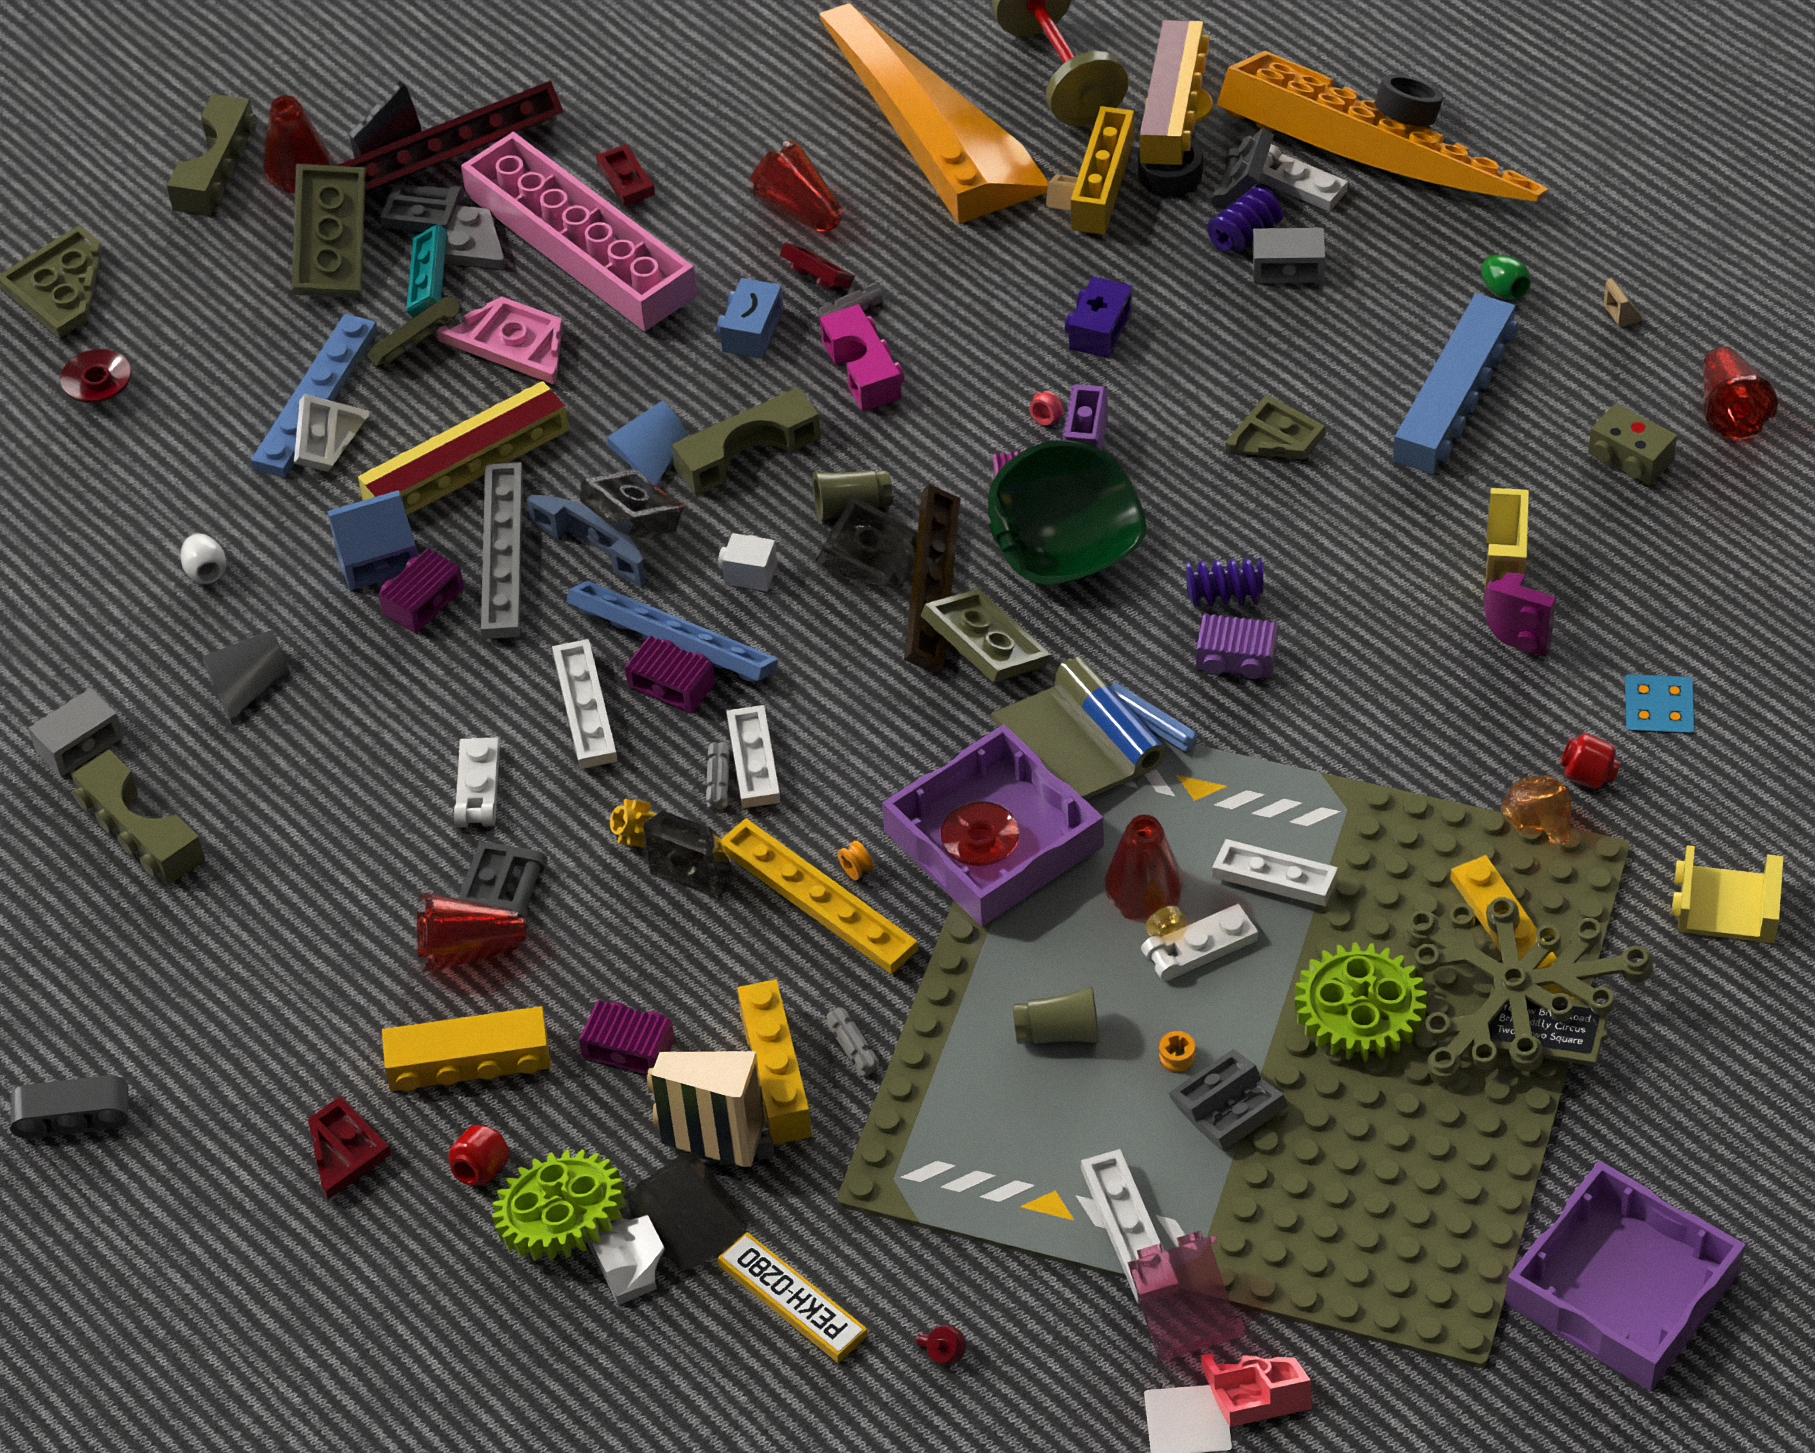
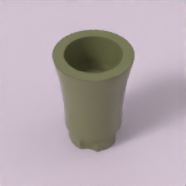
(834, 490)
(1057, 1019)

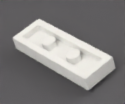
(753, 756)
(1275, 872)

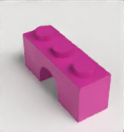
(872, 374)

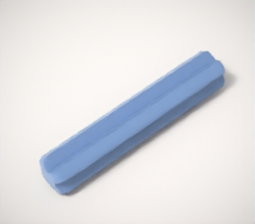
(1157, 720)

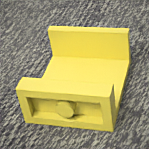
(1507, 526)
(1728, 901)

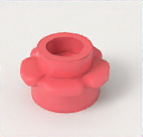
(1046, 408)

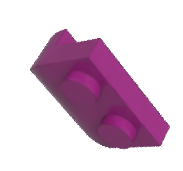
(1519, 614)

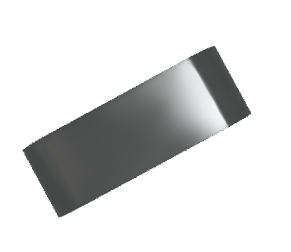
(69, 1106)

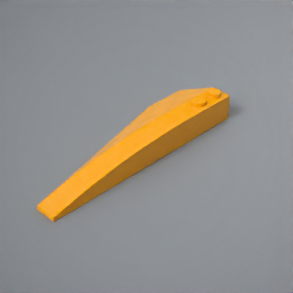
(1312, 110)
(955, 144)

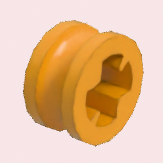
(855, 860)
(1181, 1041)

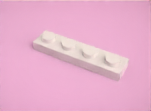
(584, 704)
(1119, 1207)

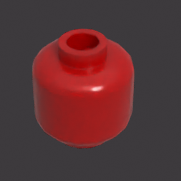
(1589, 761)
(478, 1155)

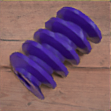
(1235, 225)
(1224, 582)

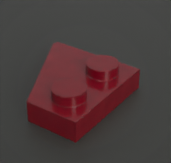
(343, 1146)

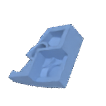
(648, 441)

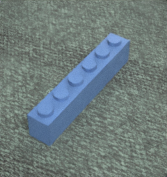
(1455, 384)

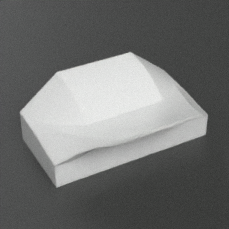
(628, 1257)

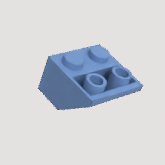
(372, 539)

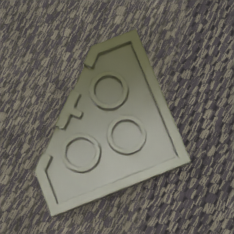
(57, 281)

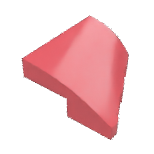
(1257, 1387)

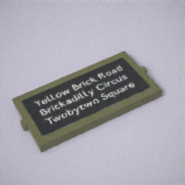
(1568, 1041)

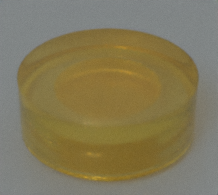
(1165, 921)

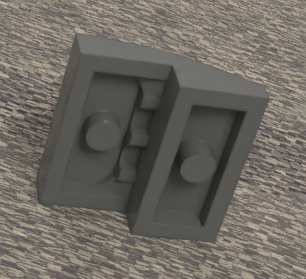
(1228, 1099)

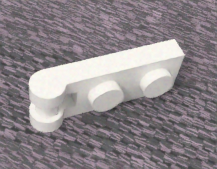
(1302, 180)
(477, 782)
(1200, 942)

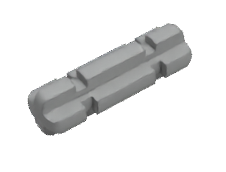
(872, 295)
(717, 775)
(852, 1041)

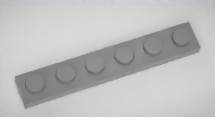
(502, 551)

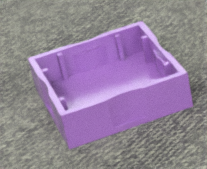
(1052, 820)
(1624, 1275)

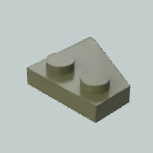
(1276, 432)

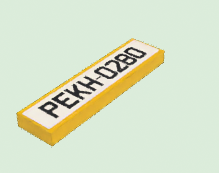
(792, 1297)

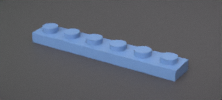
(323, 381)
(631, 614)

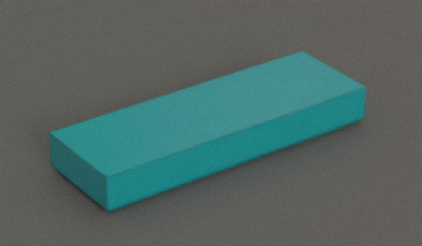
(426, 270)

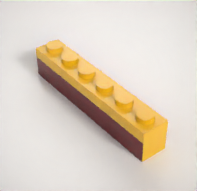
(1173, 92)

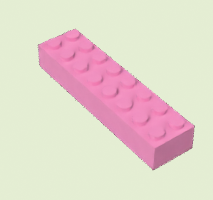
(579, 231)

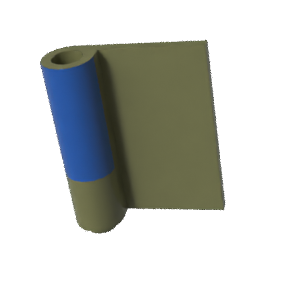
(1083, 731)

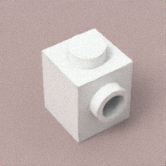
(748, 562)

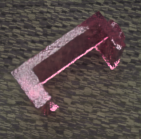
(1184, 1296)

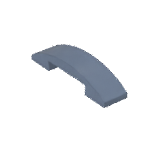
(562, 515)

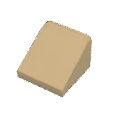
(1060, 192)
(1619, 305)

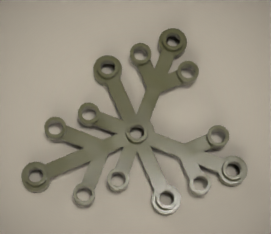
(1563, 973)

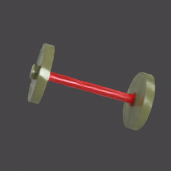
(1084, 79)

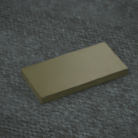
(328, 231)

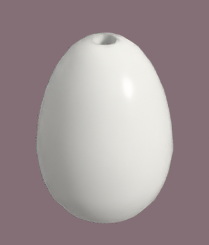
(203, 559)

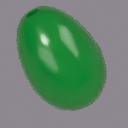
(1506, 277)

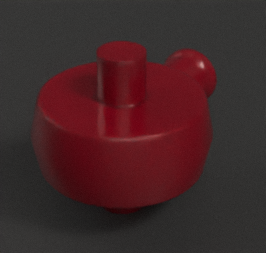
(944, 1344)

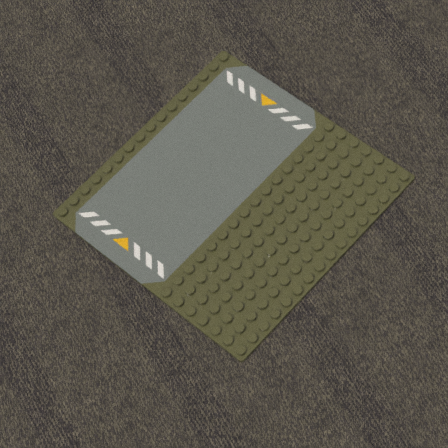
(1354, 1207)

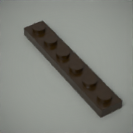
(931, 575)

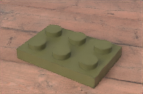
(985, 635)

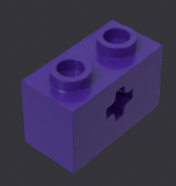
(1099, 317)

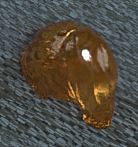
(1540, 805)

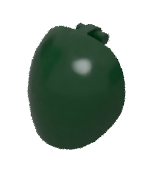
(1064, 512)

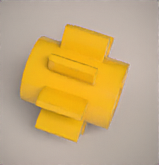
(629, 820)

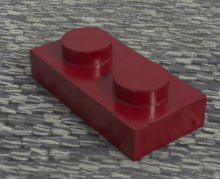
(625, 175)
(808, 262)

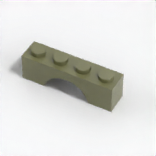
(201, 182)
(782, 422)
(163, 844)

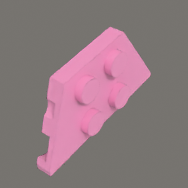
(511, 337)

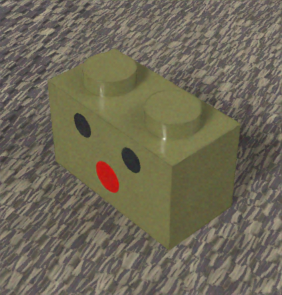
(1632, 444)

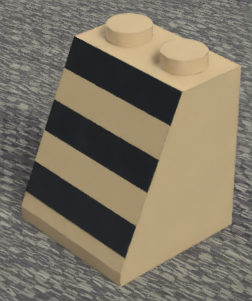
(709, 1103)

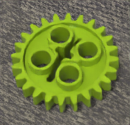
(1360, 1001)
(559, 1205)

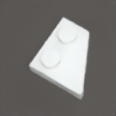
(324, 431)

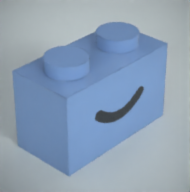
(750, 318)

